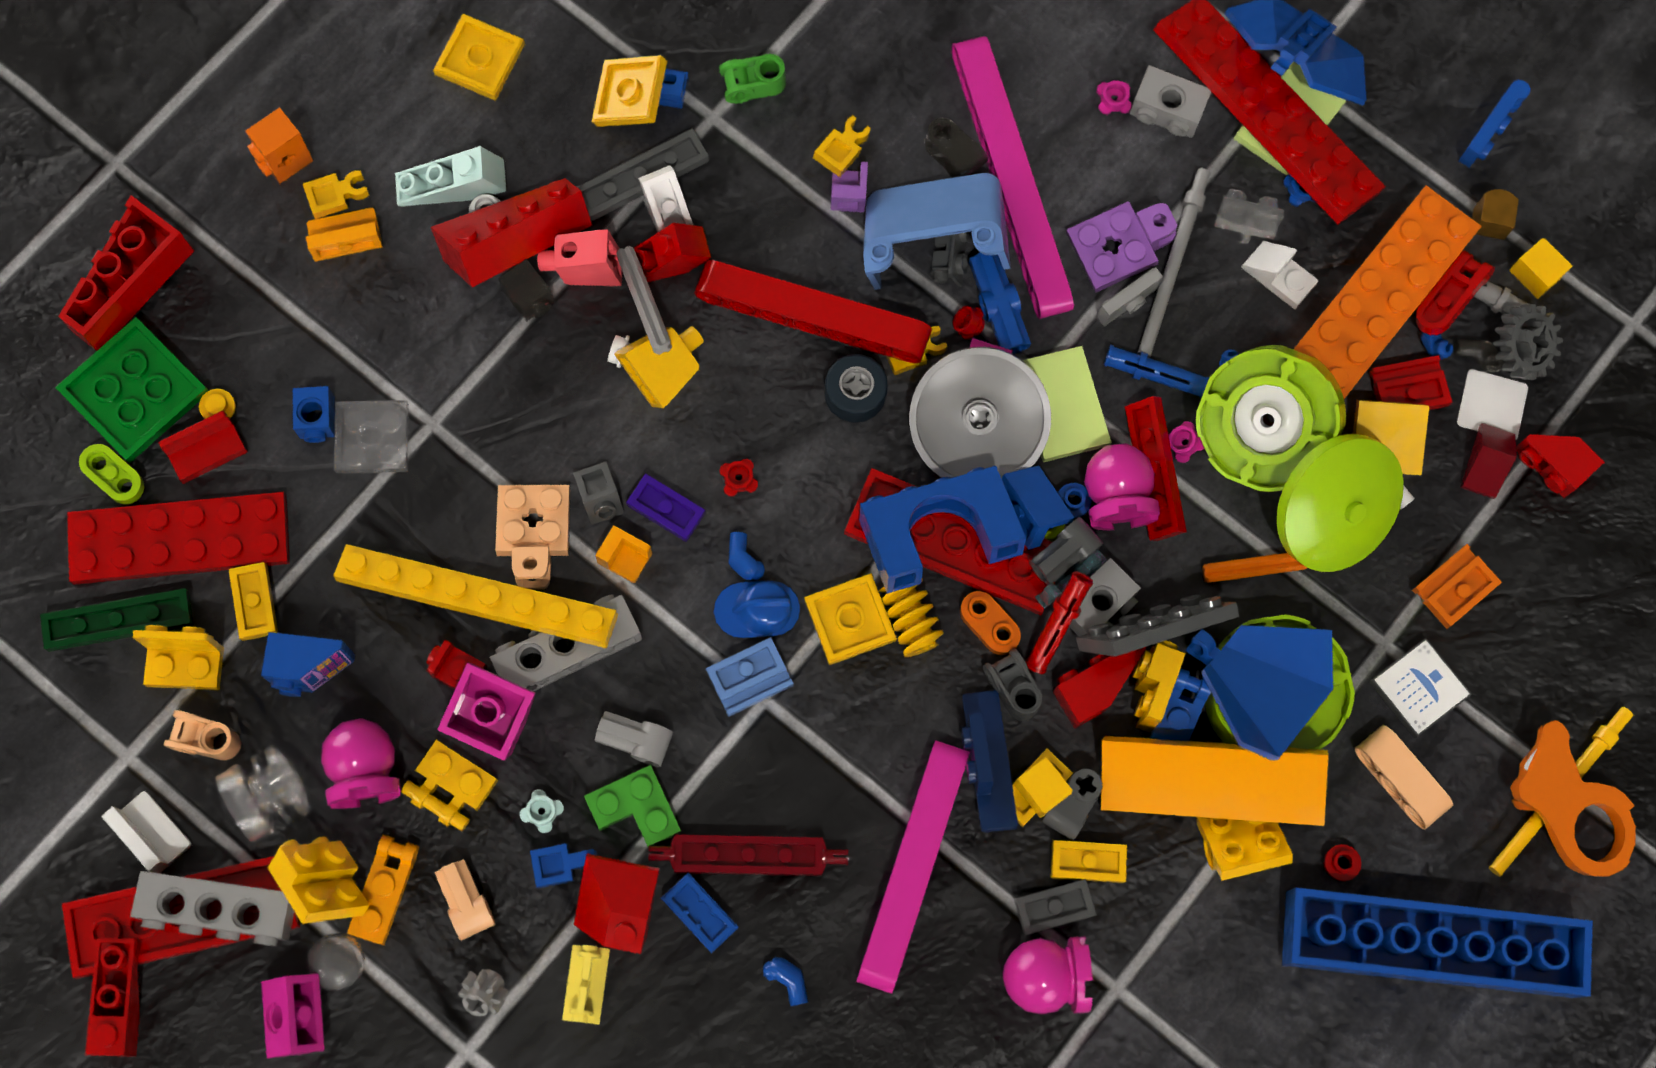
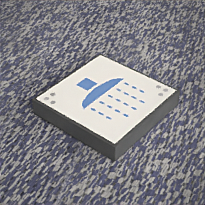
(1420, 688)

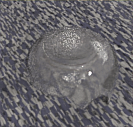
(337, 961)

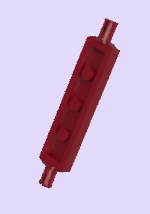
(748, 855)

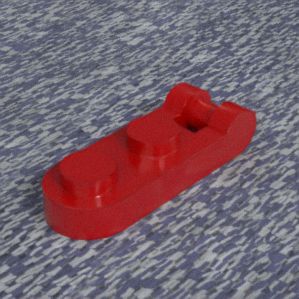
(1452, 294)

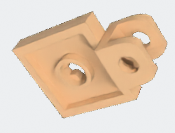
(532, 546)

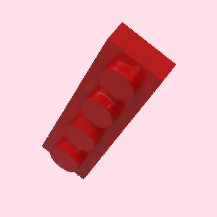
(1151, 437)

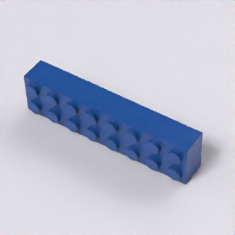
(1437, 943)

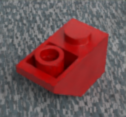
(673, 251)
(1560, 460)

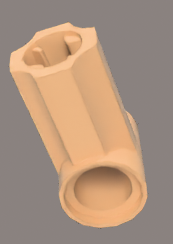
(468, 908)

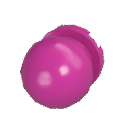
(1120, 484)
(358, 762)
(1046, 976)

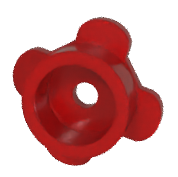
(742, 468)

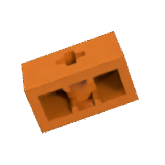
(278, 146)

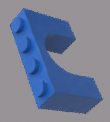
(973, 496)

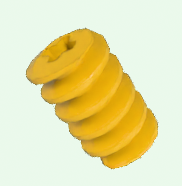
(912, 620)

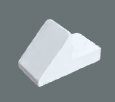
(664, 198)
(1277, 271)

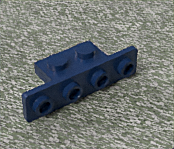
(989, 761)

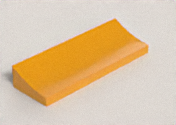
(1213, 781)

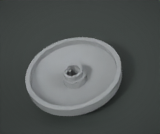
(979, 413)

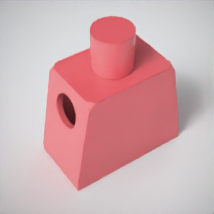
(584, 259)

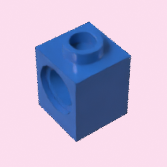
(308, 400)

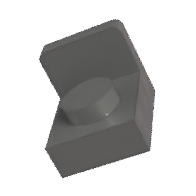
(598, 493)

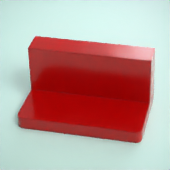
(203, 446)

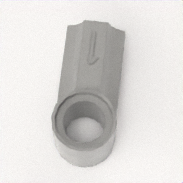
(643, 740)

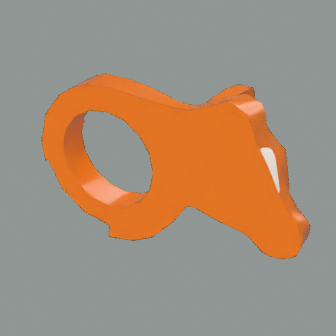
(1553, 788)

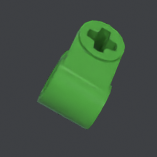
(751, 79)

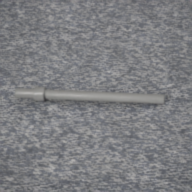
(1193, 203)

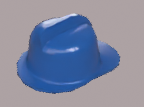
(757, 609)

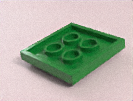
(132, 390)

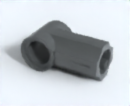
(1071, 546)

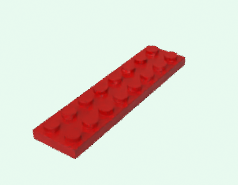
(1269, 109)

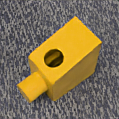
(664, 374)

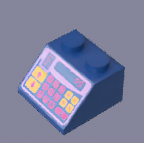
(303, 662)

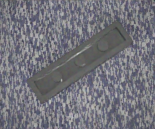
(622, 182)

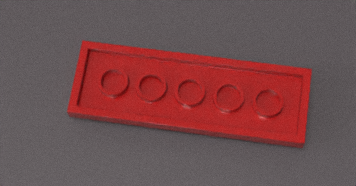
(177, 537)
(954, 550)
(111, 918)

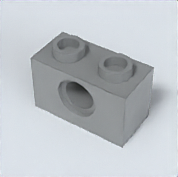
(1184, 94)
(1116, 588)

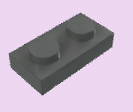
(1055, 907)

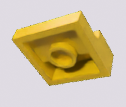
(1156, 678)
(318, 880)

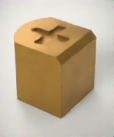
(1496, 213)

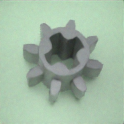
(483, 992)

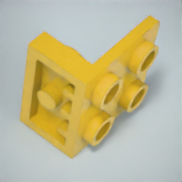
(181, 658)

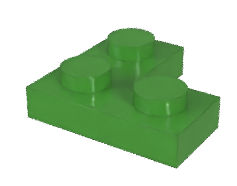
(638, 797)

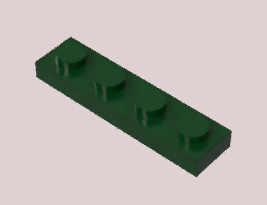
(115, 619)

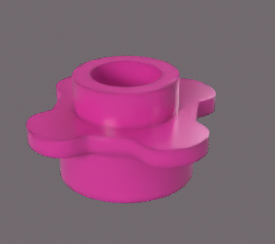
(1114, 88)
(1183, 432)

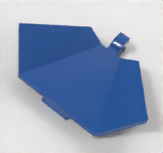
(1306, 39)
(1267, 682)

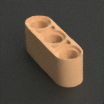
(1403, 777)

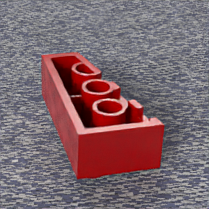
(510, 230)
(124, 274)

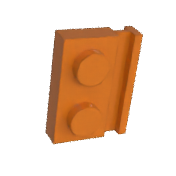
(1457, 586)

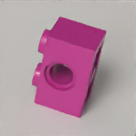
(292, 1015)

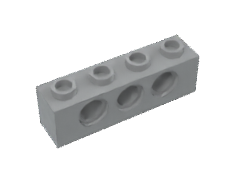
(556, 665)
(157, 890)

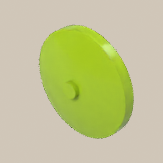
(1340, 502)

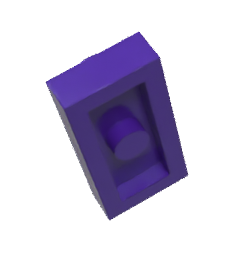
(666, 507)

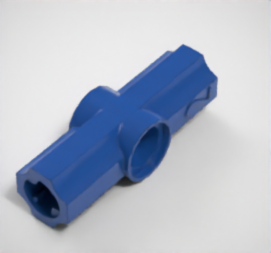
(999, 302)

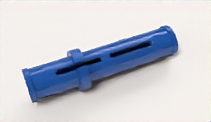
(1116, 359)

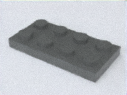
(1160, 625)

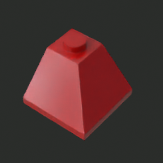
(616, 902)

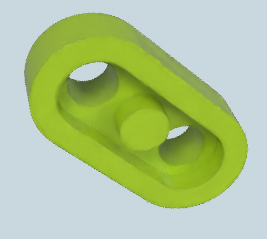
(113, 475)

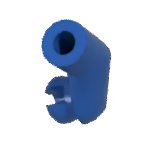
(1436, 345)

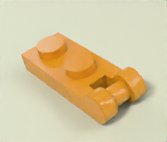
(384, 890)

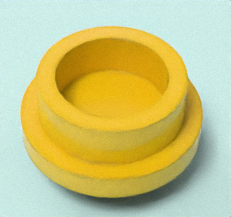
(216, 401)

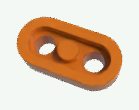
(988, 623)

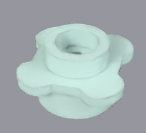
(537, 801)

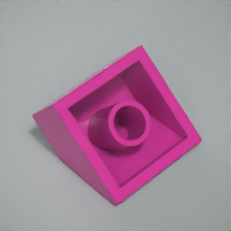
(487, 712)

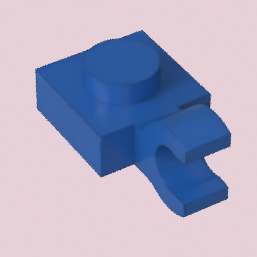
(556, 865)

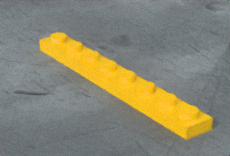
(476, 596)

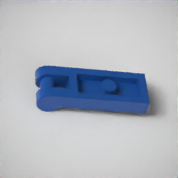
(1495, 123)
(1181, 710)

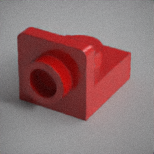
(448, 663)

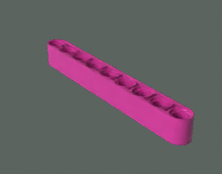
(1009, 163)

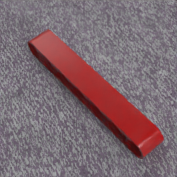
(813, 311)

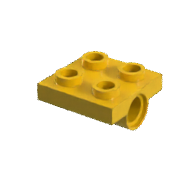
(1243, 846)

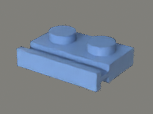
(749, 677)

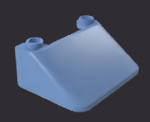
(932, 211)

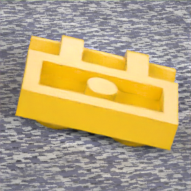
(455, 775)

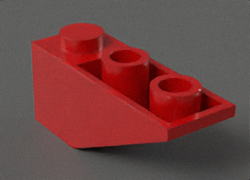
(1094, 689)
(114, 999)

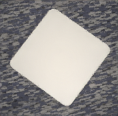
(1492, 402)

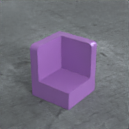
(850, 190)

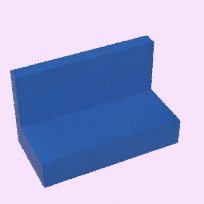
(1035, 503)

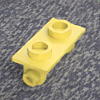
(586, 984)

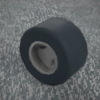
(858, 375)

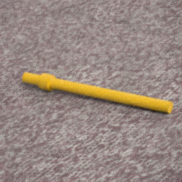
(1603, 740)

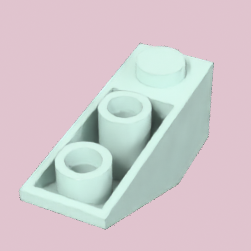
(452, 178)

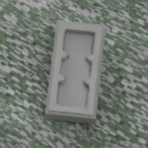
(1130, 298)

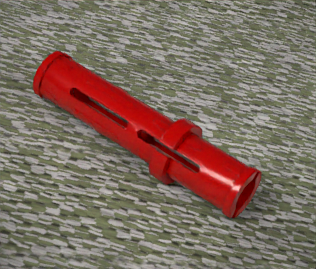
(1065, 610)

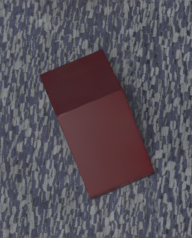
(1489, 461)

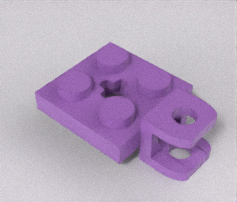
(1137, 237)

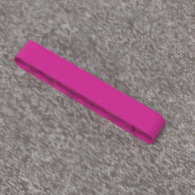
(913, 867)

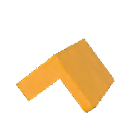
(343, 234)

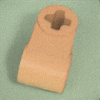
(196, 736)

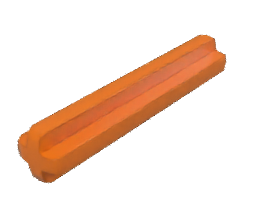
(1250, 567)

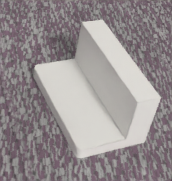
(148, 832)

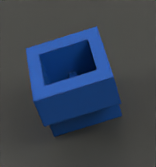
(674, 94)

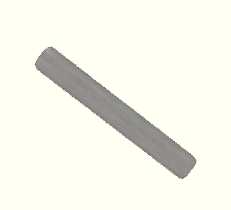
(644, 300)

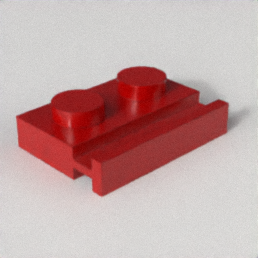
(1413, 383)

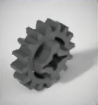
(1528, 341)

